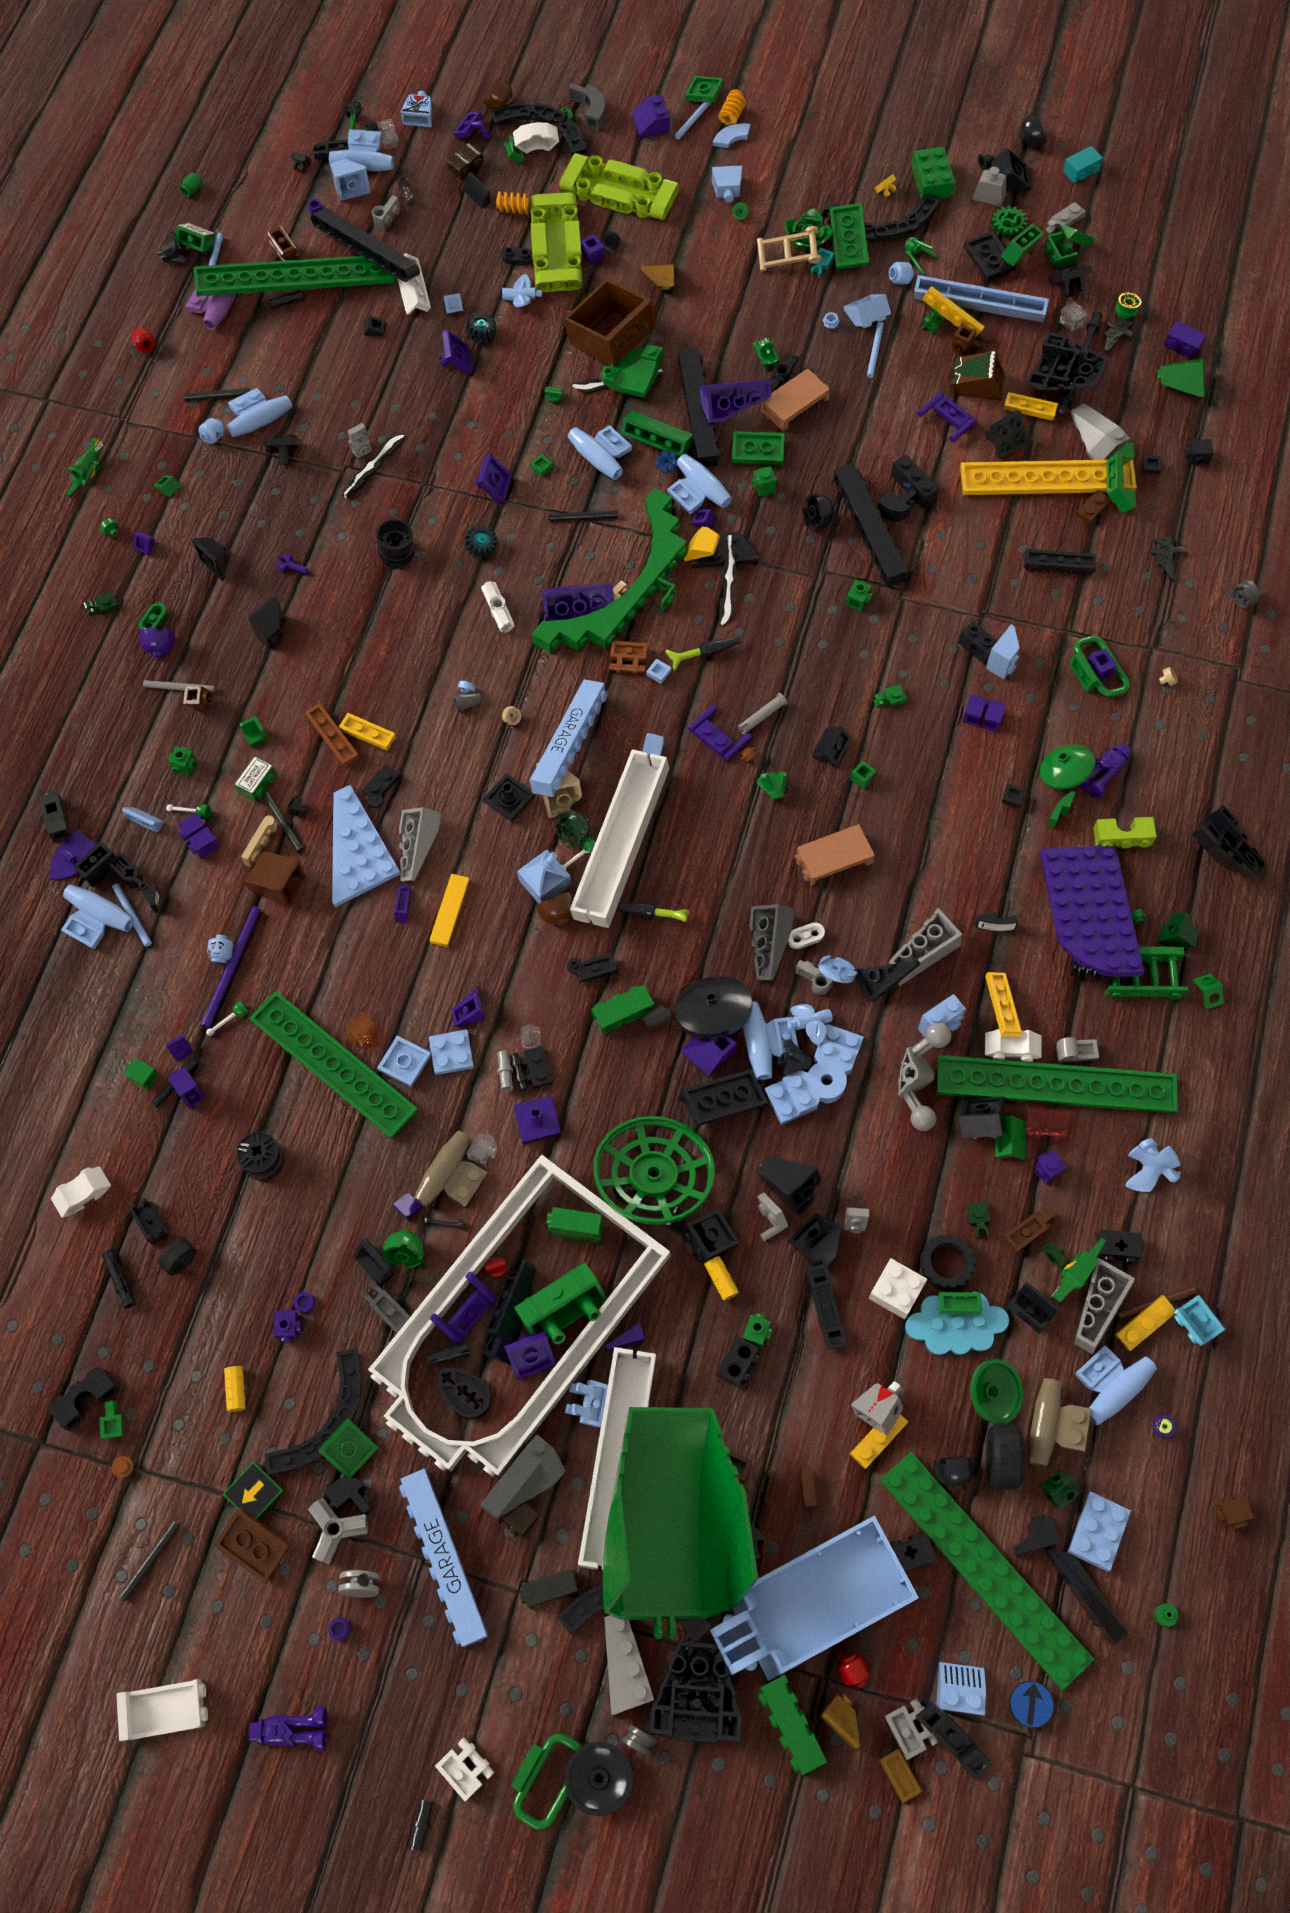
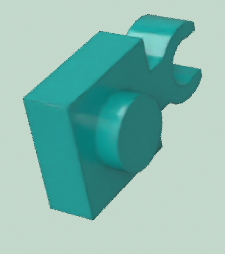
(826, 260)

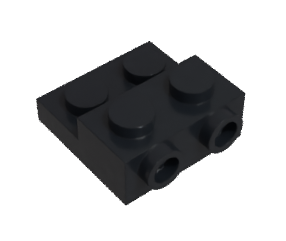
(709, 1236)

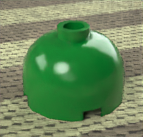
(403, 1248)

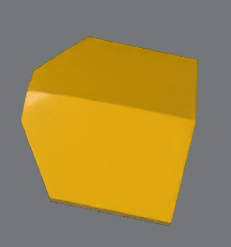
(702, 544)

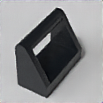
(373, 1263)

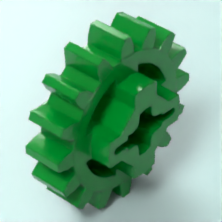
(1009, 221)

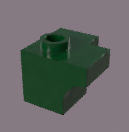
(1179, 931)

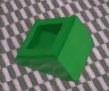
(167, 485)

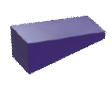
(402, 904)
(628, 1338)

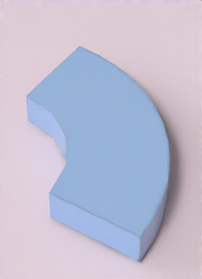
(731, 134)

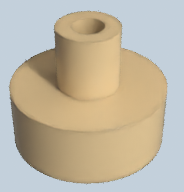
(1169, 676)
(511, 715)

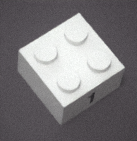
(897, 1288)

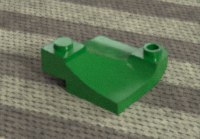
(635, 371)

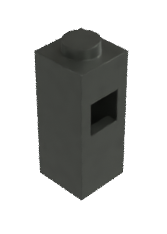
(55, 816)
(548, 1588)

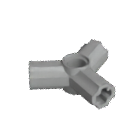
(326, 1518)

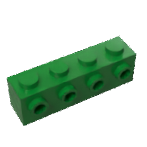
(656, 433)

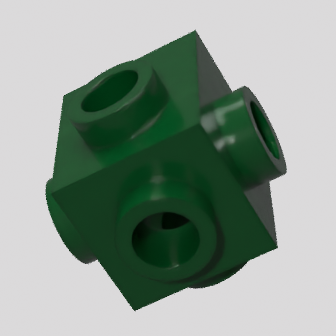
(1060, 1489)

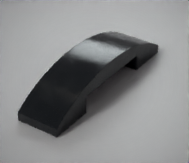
(826, 1307)
(954, 1739)

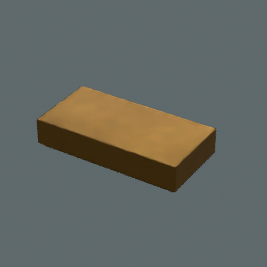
(900, 1775)

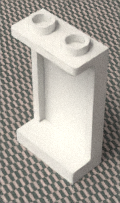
(161, 1710)

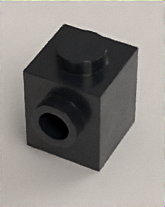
(1199, 451)

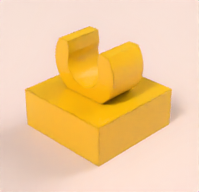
(885, 185)

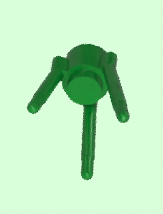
(914, 246)

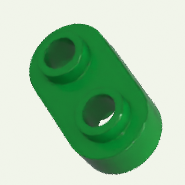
(151, 618)

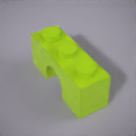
(1141, 834)

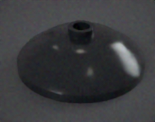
(580, 1782)

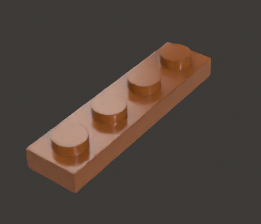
(331, 735)

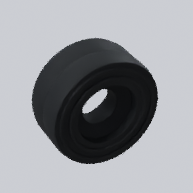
(177, 1256)

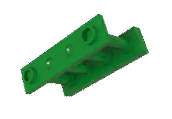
(1152, 956)

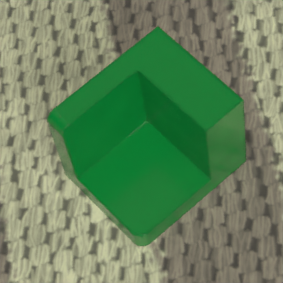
(253, 731)

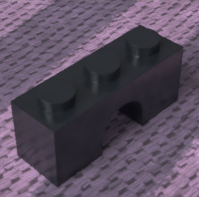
(67, 1407)

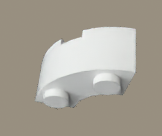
(535, 136)
(1009, 1048)
(88, 1185)

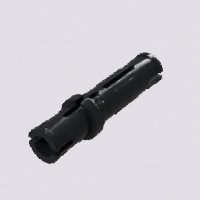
(122, 1287)

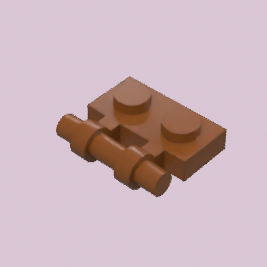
(628, 651)

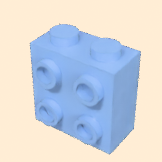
(947, 1012)

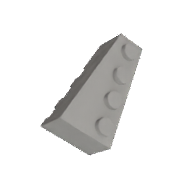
(929, 944)
(1104, 1298)
(625, 1668)

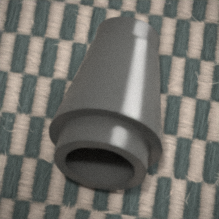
(466, 700)

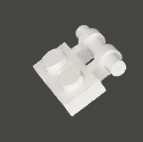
(458, 1773)

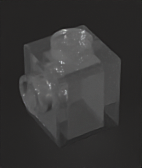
(1073, 317)
(482, 1149)

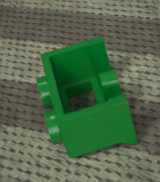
(1057, 240)

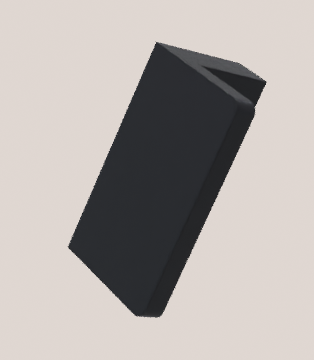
(832, 745)

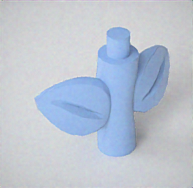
(521, 292)
(813, 1022)

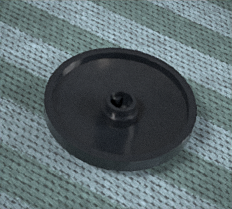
(713, 1007)

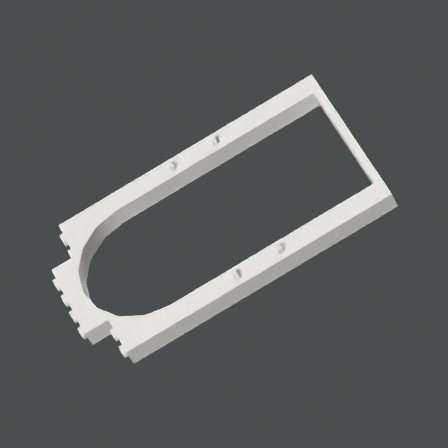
(395, 1360)

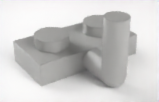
(774, 1215)

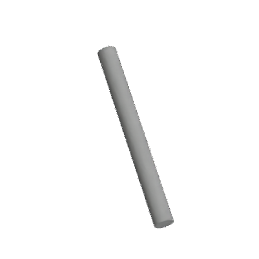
(173, 686)

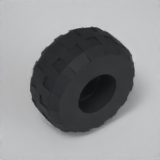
(1005, 1456)

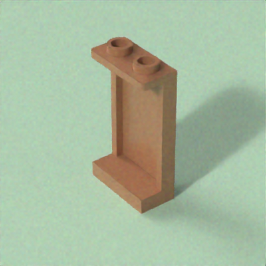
(794, 398)
(834, 854)

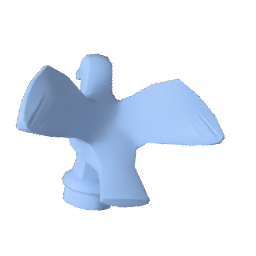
(1153, 1165)

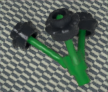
(352, 112)

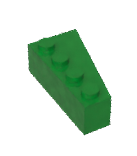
(792, 1725)

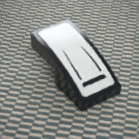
(992, 923)

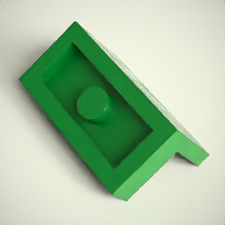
(1013, 1139)

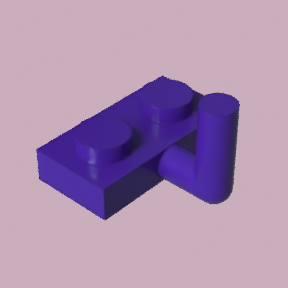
(469, 123)

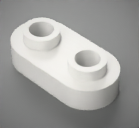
(804, 935)

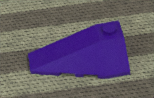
(728, 399)
(575, 601)

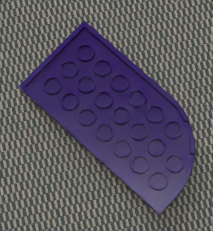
(1092, 908)

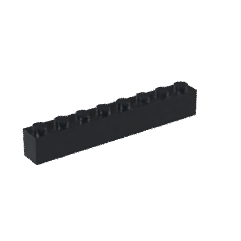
(703, 432)
(870, 525)

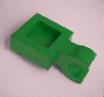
(513, 152)
(892, 695)
(112, 1424)

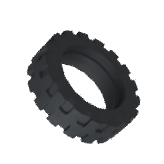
(962, 1247)

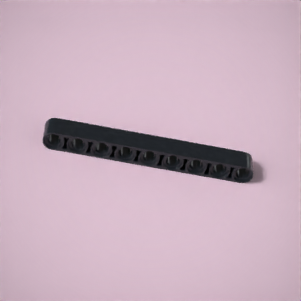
(365, 245)

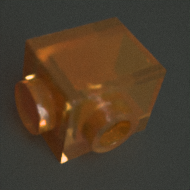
(361, 1029)

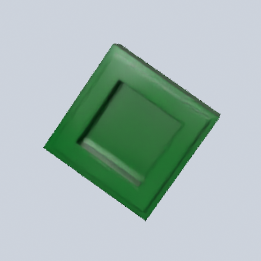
(541, 465)

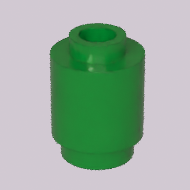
(190, 184)

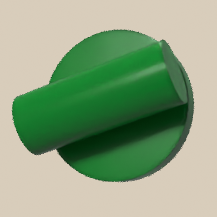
(553, 394)

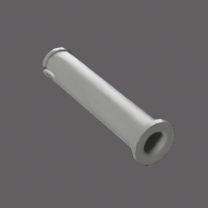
(763, 713)

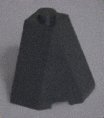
(790, 1182)

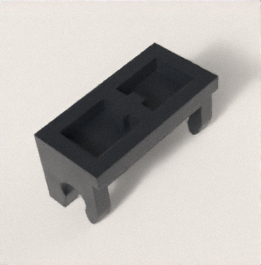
(149, 1221)

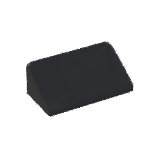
(477, 191)

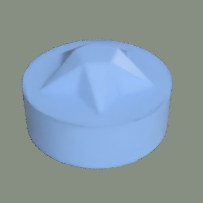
(466, 687)

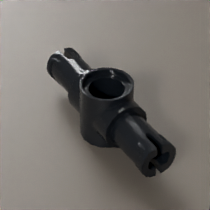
(783, 371)

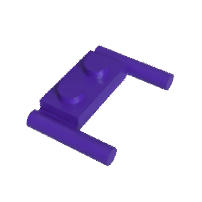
(951, 413)
(714, 737)
(468, 1313)

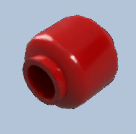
(143, 339)
(853, 1670)

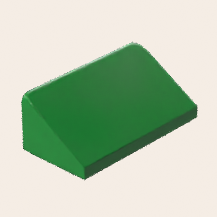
(1078, 236)

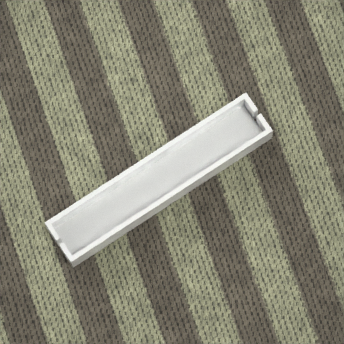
(619, 839)
(627, 1387)

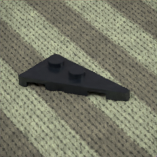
(880, 979)

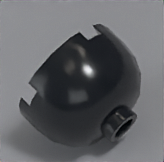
(1032, 131)
(818, 511)
(956, 1470)

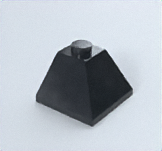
(211, 555)
(268, 622)
(817, 1240)

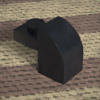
(897, 509)
(346, 1490)

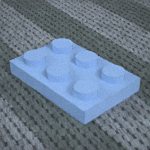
(1099, 1531)

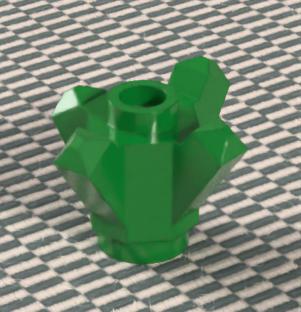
(773, 784)

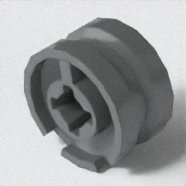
(1246, 594)
(639, 1740)

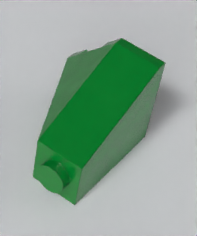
(1184, 376)

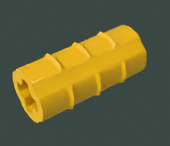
(721, 1278)
(234, 1389)

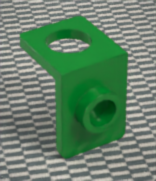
(670, 596)
(1210, 986)

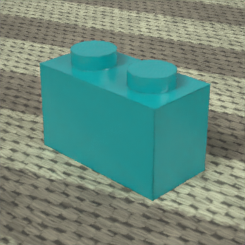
(1083, 164)

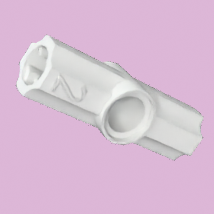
(500, 613)

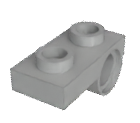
(384, 215)
(359, 441)
(813, 974)
(1076, 1050)
(856, 1219)

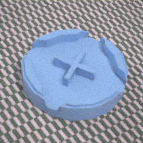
(837, 969)

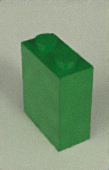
(575, 1225)

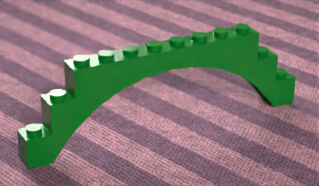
(607, 622)

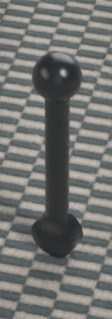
(461, 1224)

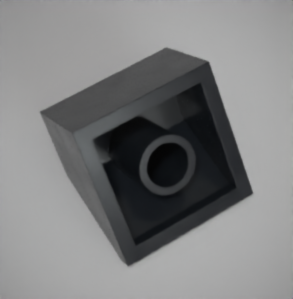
(1014, 170)
(983, 1117)

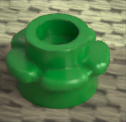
(1137, 916)

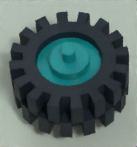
(481, 328)
(481, 541)

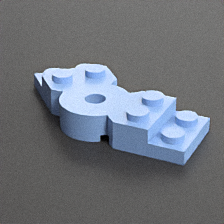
(802, 1091)

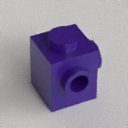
(1049, 1167)
(287, 1325)

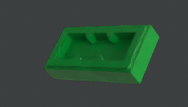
(959, 1303)

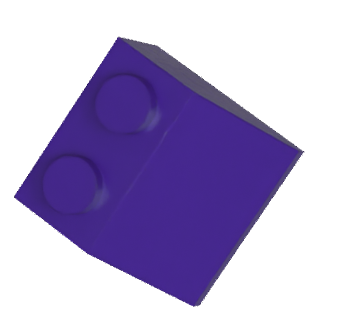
(651, 117)

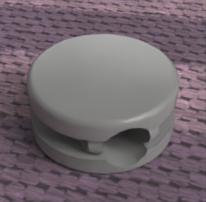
(359, 1583)

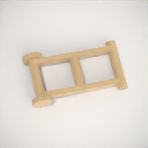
(812, 258)

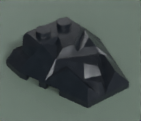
(1066, 366)
(697, 1698)

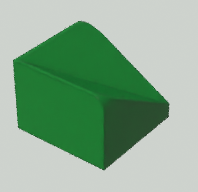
(862, 774)

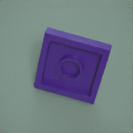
(456, 352)
(493, 478)
(537, 1120)
(530, 1355)

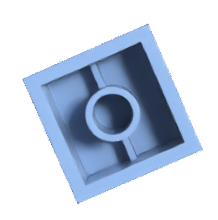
(544, 877)

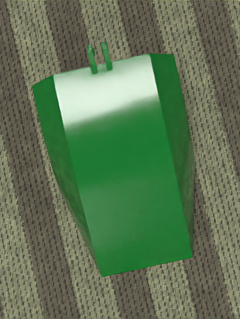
(676, 1522)

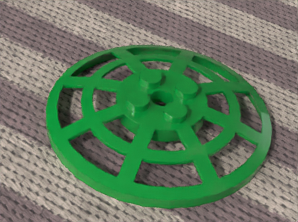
(653, 1161)

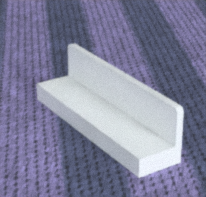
(414, 291)

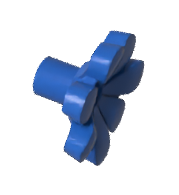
(666, 461)

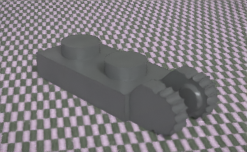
(387, 1308)

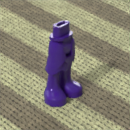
(1108, 765)
(279, 1730)

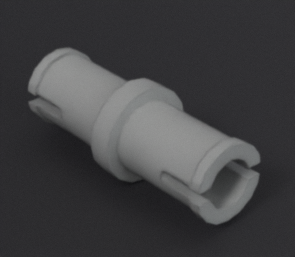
(505, 1070)

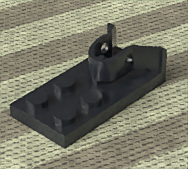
(723, 1098)

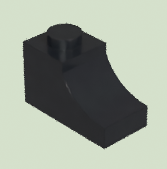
(1040, 1535)

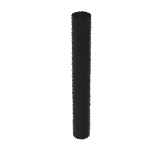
(169, 1088)

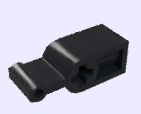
(125, 871)

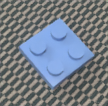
(451, 1052)
(404, 1061)

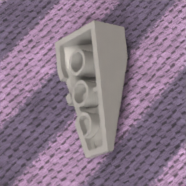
(1098, 433)
(418, 832)

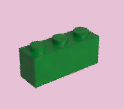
(1022, 244)
(622, 1009)

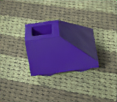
(709, 1053)

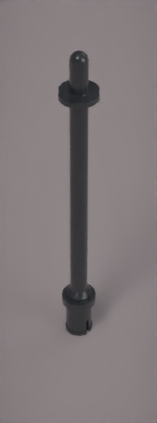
(1092, 327)

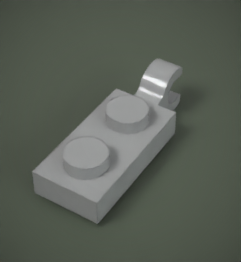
(1065, 217)

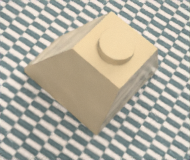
(564, 797)

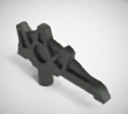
(1117, 331)
(1164, 553)

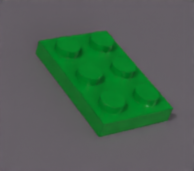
(758, 448)

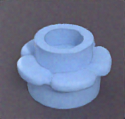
(830, 320)

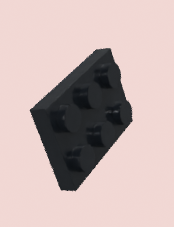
(986, 255)

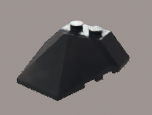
(1227, 844)

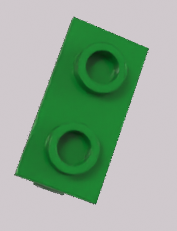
(931, 321)

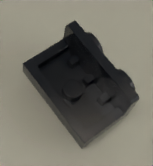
(1032, 1307)

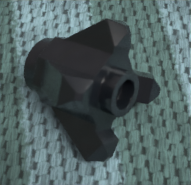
(172, 250)
(793, 1059)

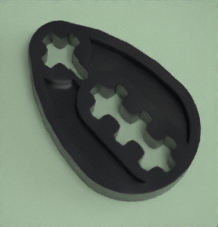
(459, 1404)

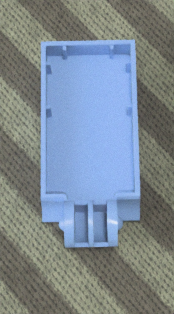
(815, 1602)

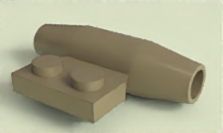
(451, 1173)
(1056, 1424)

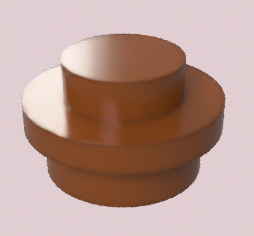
(748, 754)
(122, 1467)

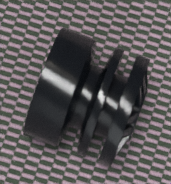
(395, 542)
(262, 1166)

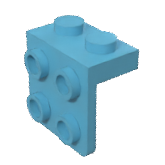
(1199, 1321)

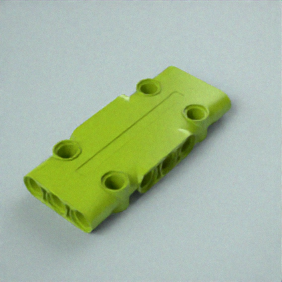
(619, 186)
(556, 242)

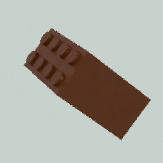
(623, 338)

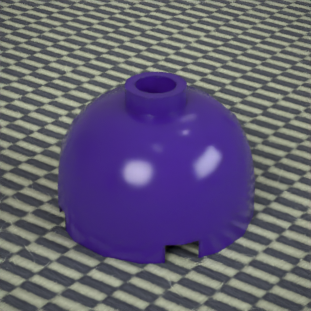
(157, 641)

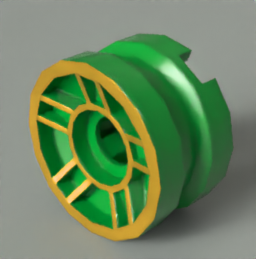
(1128, 305)

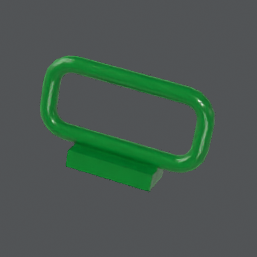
(1086, 673)
(527, 1774)

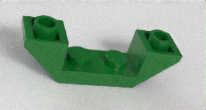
(1123, 498)

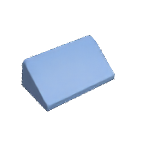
(143, 819)

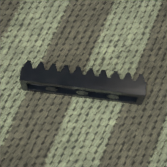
(1059, 561)

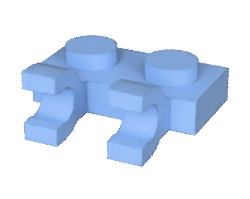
(593, 1403)

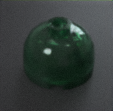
(572, 828)

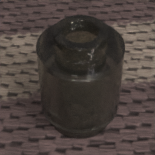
(657, 1018)

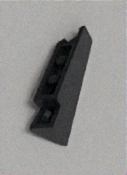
(504, 1321)
(1087, 1595)

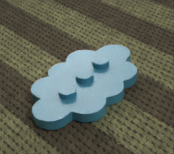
(956, 1332)

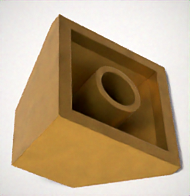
(660, 274)
(842, 1720)

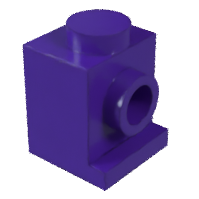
(592, 249)
(1102, 664)

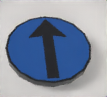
(1031, 1704)

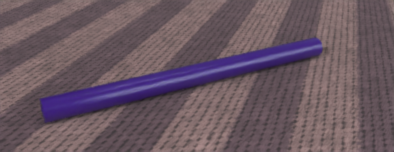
(231, 967)

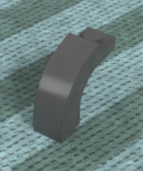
(593, 100)

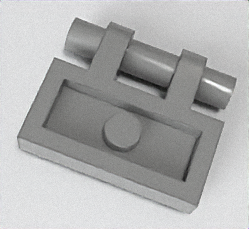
(905, 1731)

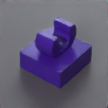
(143, 542)

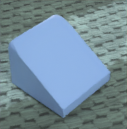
(653, 744)

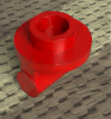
(495, 1267)

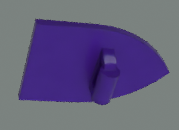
(68, 855)

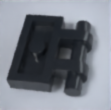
(537, 1066)

